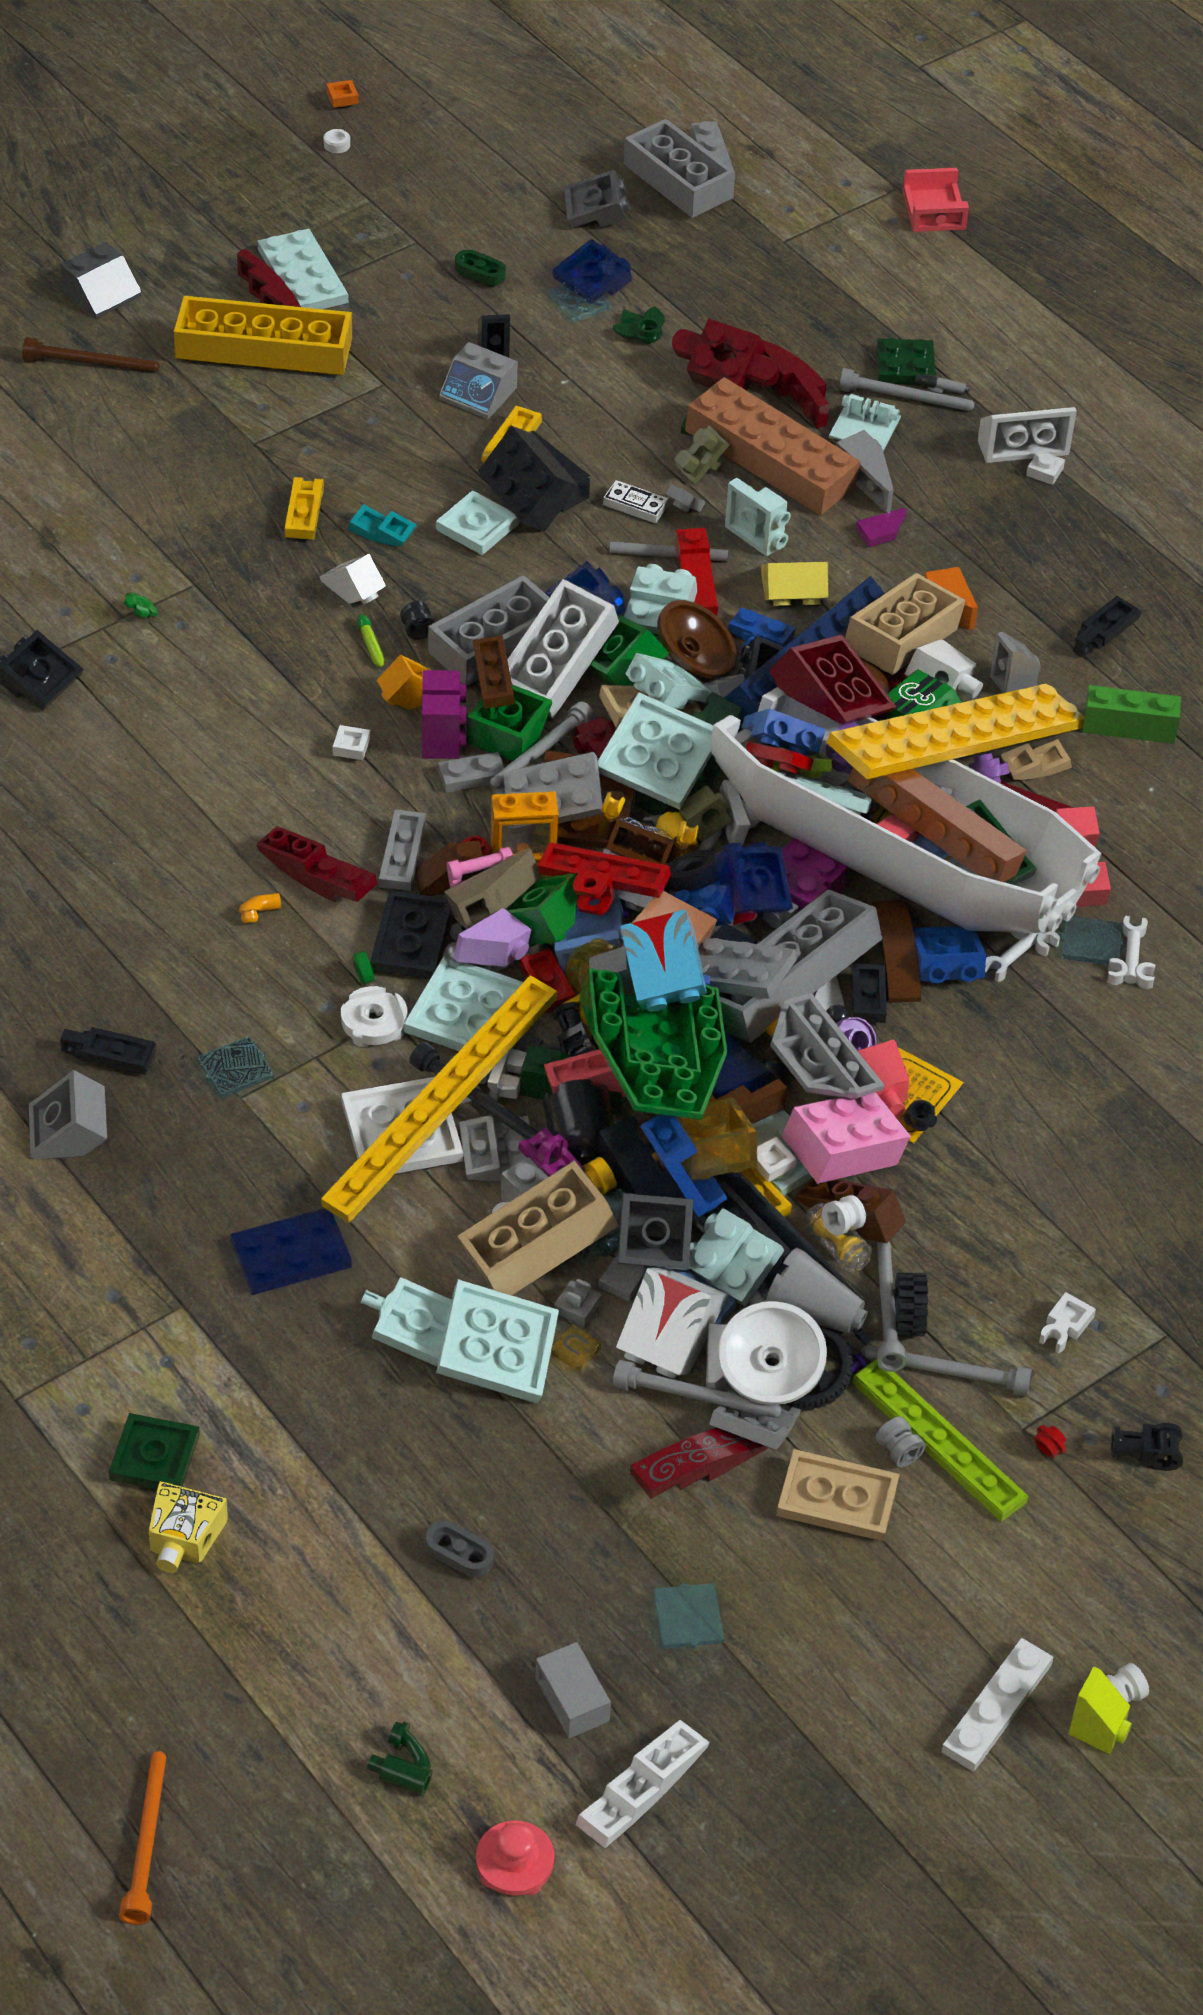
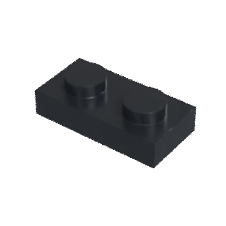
(869, 992)

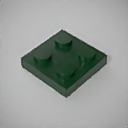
(903, 359)
(153, 1452)

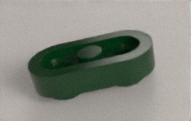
(480, 267)

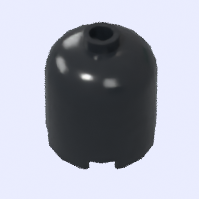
(578, 1115)

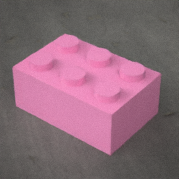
(845, 1137)

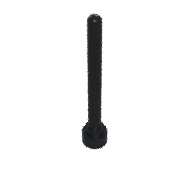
(426, 1059)

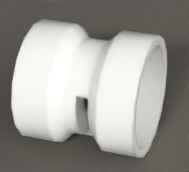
(1130, 1683)

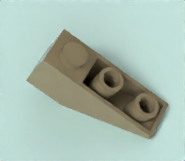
(493, 888)

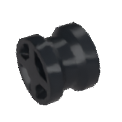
(416, 619)

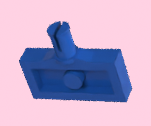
(748, 624)

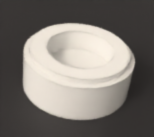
(336, 141)

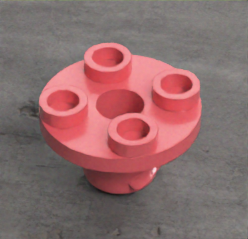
(515, 1858)

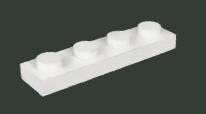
(997, 1705)

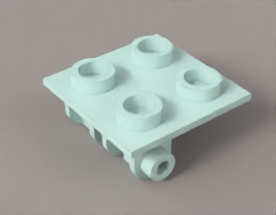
(877, 420)

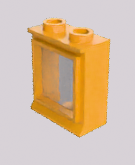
(524, 822)

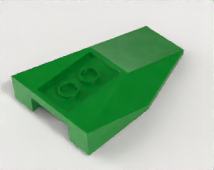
(660, 1057)

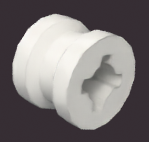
(843, 1215)

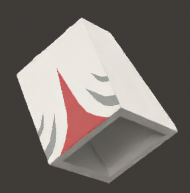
(670, 1321)

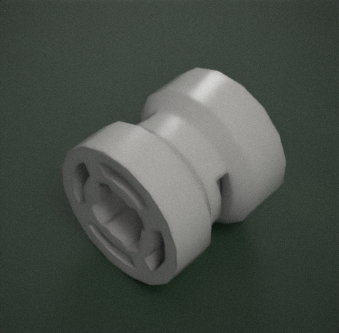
(899, 1440)

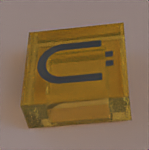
(576, 1348)

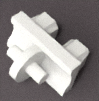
(498, 1079)

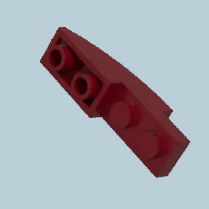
(801, 382)
(313, 868)

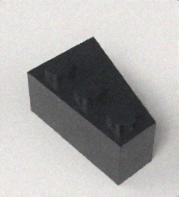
(632, 1162)

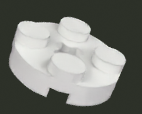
(370, 1031)

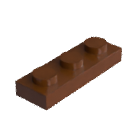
(493, 672)

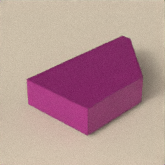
(882, 527)

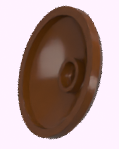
(696, 639)

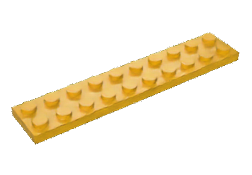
(955, 731)

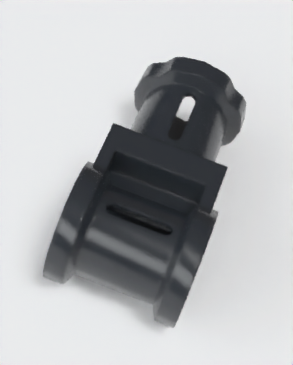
(576, 1035)
(1150, 1445)

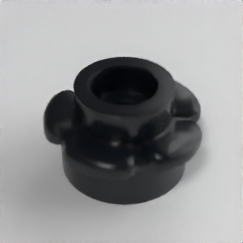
(920, 1115)

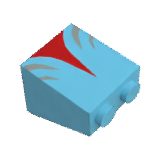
(664, 960)

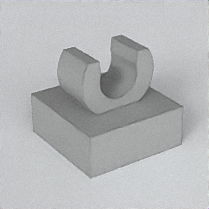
(578, 1302)

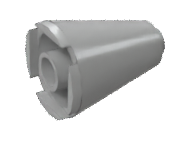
(817, 1293)

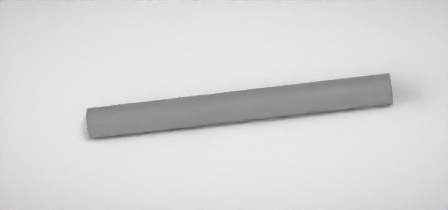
(658, 550)

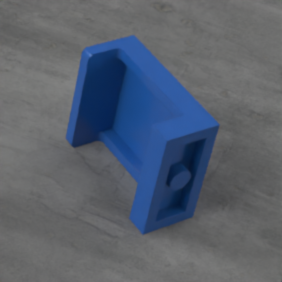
(673, 1148)

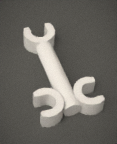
(1026, 941)
(1130, 970)

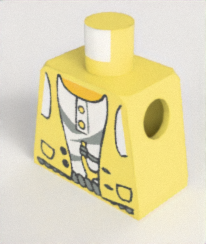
(184, 1525)

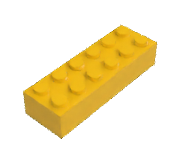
(263, 335)

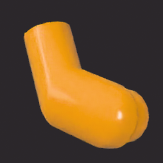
(258, 903)

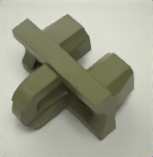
(709, 447)

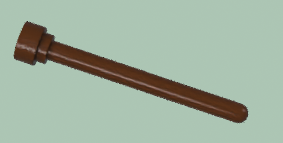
(36, 350)

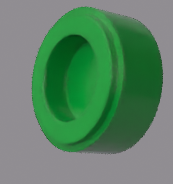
(363, 968)

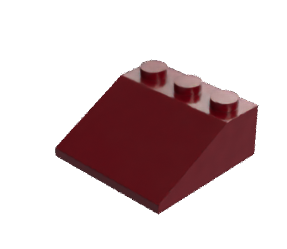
(831, 681)

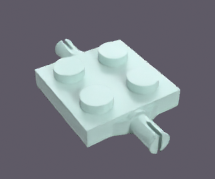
(411, 1319)

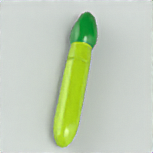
(370, 640)

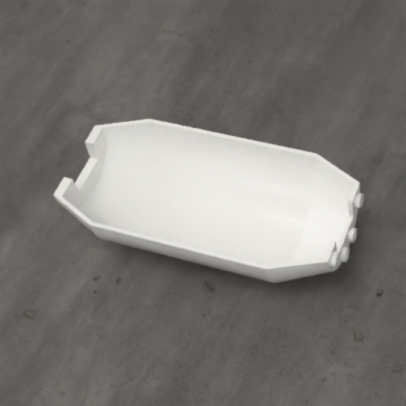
(947, 888)

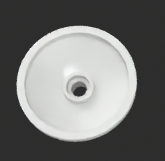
(776, 1332)

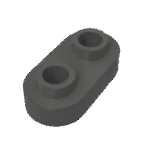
(462, 1549)

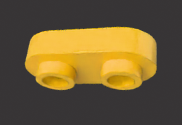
(600, 1175)

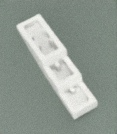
(642, 1784)

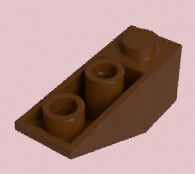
(880, 1205)

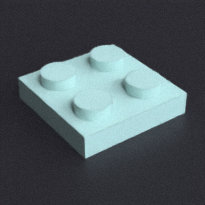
(477, 522)

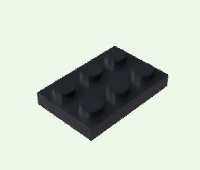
(411, 934)

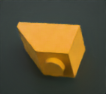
(403, 683)

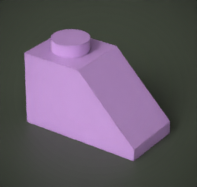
(493, 941)

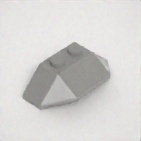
(820, 1052)

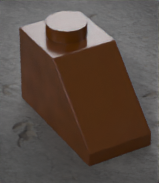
(433, 873)

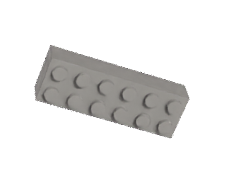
(826, 941)

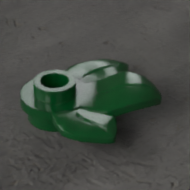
(644, 328)

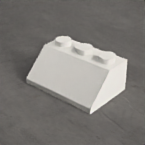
(1024, 433)

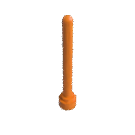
(136, 1905)

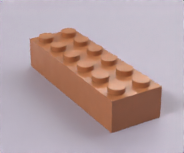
(775, 446)

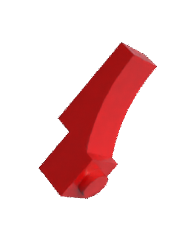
(694, 556)

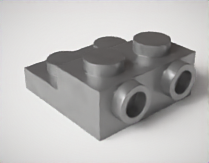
(597, 199)

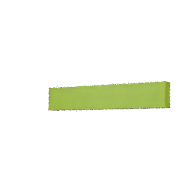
(942, 1441)

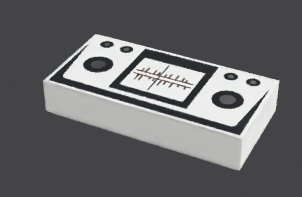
(635, 501)

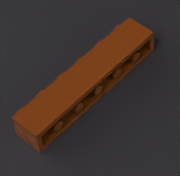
(945, 822)

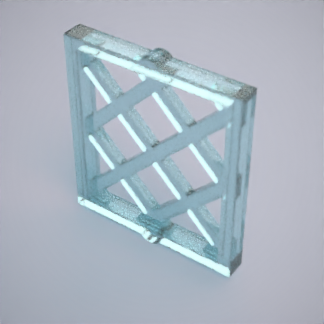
(589, 312)

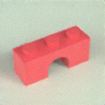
(1085, 823)

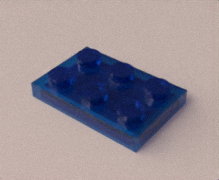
(290, 1251)

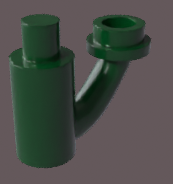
(399, 1772)

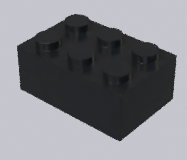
(528, 478)

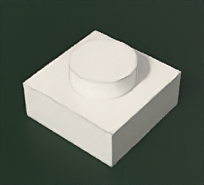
(1045, 467)
(351, 742)
(774, 1159)

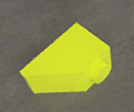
(1100, 1713)

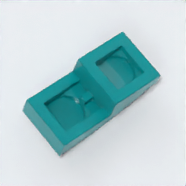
(387, 530)

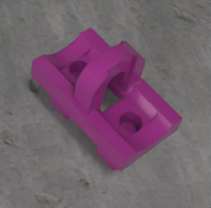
(543, 1146)

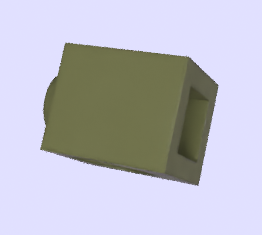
(709, 823)

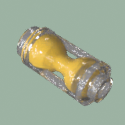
(850, 1251)

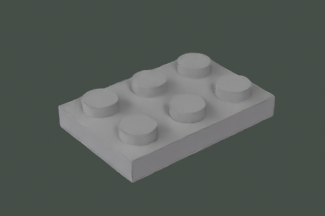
(572, 778)
(745, 967)

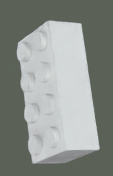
(561, 643)

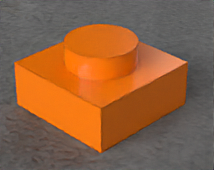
(342, 93)

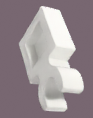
(1067, 1319)

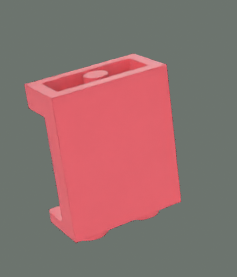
(934, 200)

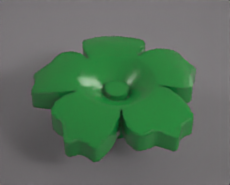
(142, 605)

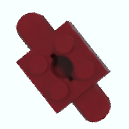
(725, 353)

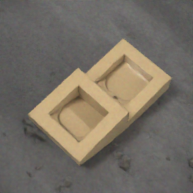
(1038, 762)

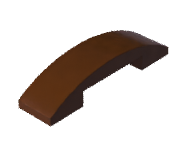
(898, 952)

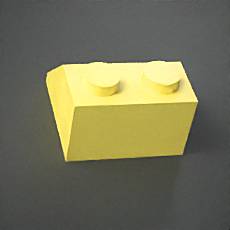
(795, 581)

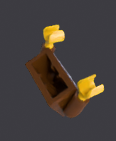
(639, 839)

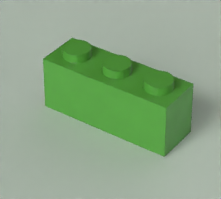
(1131, 714)

